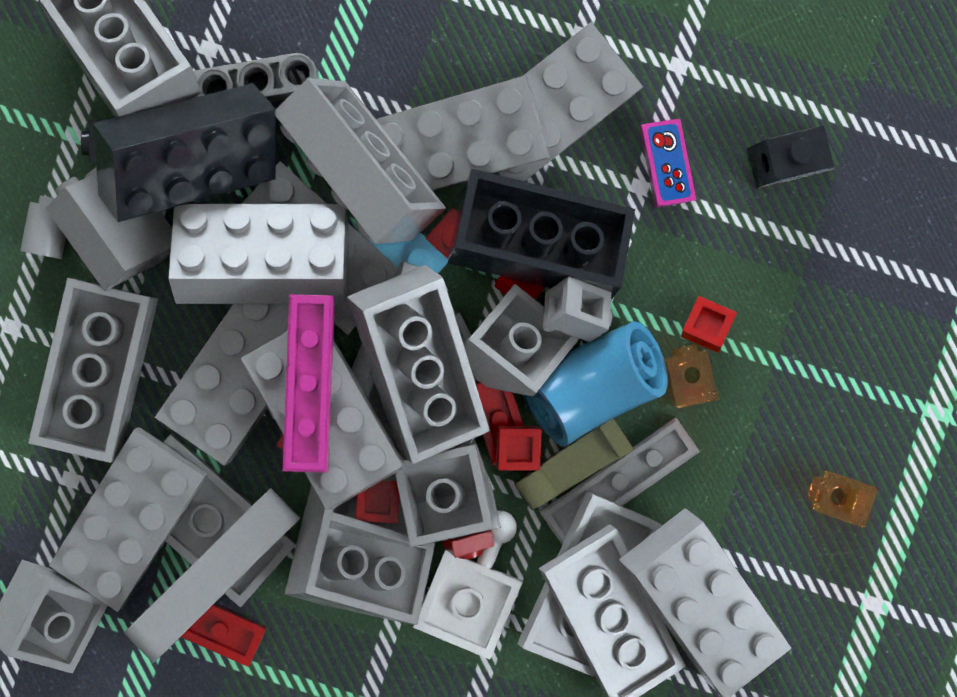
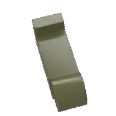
(574, 463)

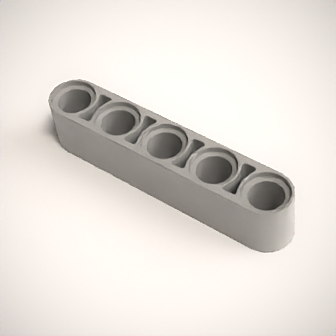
(275, 67)
(211, 575)

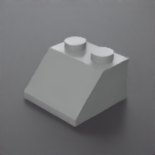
(513, 349)
(447, 496)
(47, 618)

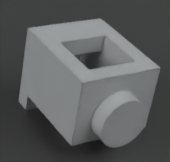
(577, 309)

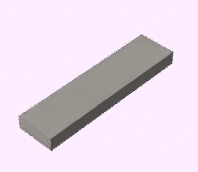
(625, 476)

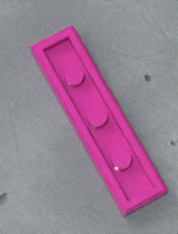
(308, 383)

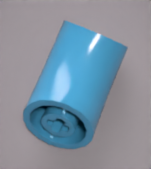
(600, 383)

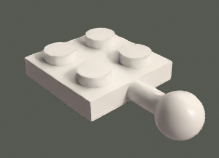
(470, 598)

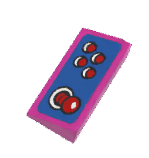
(667, 163)

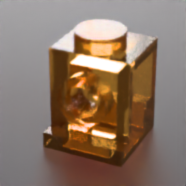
(686, 393)
(856, 502)

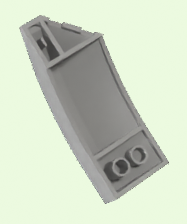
(356, 561)

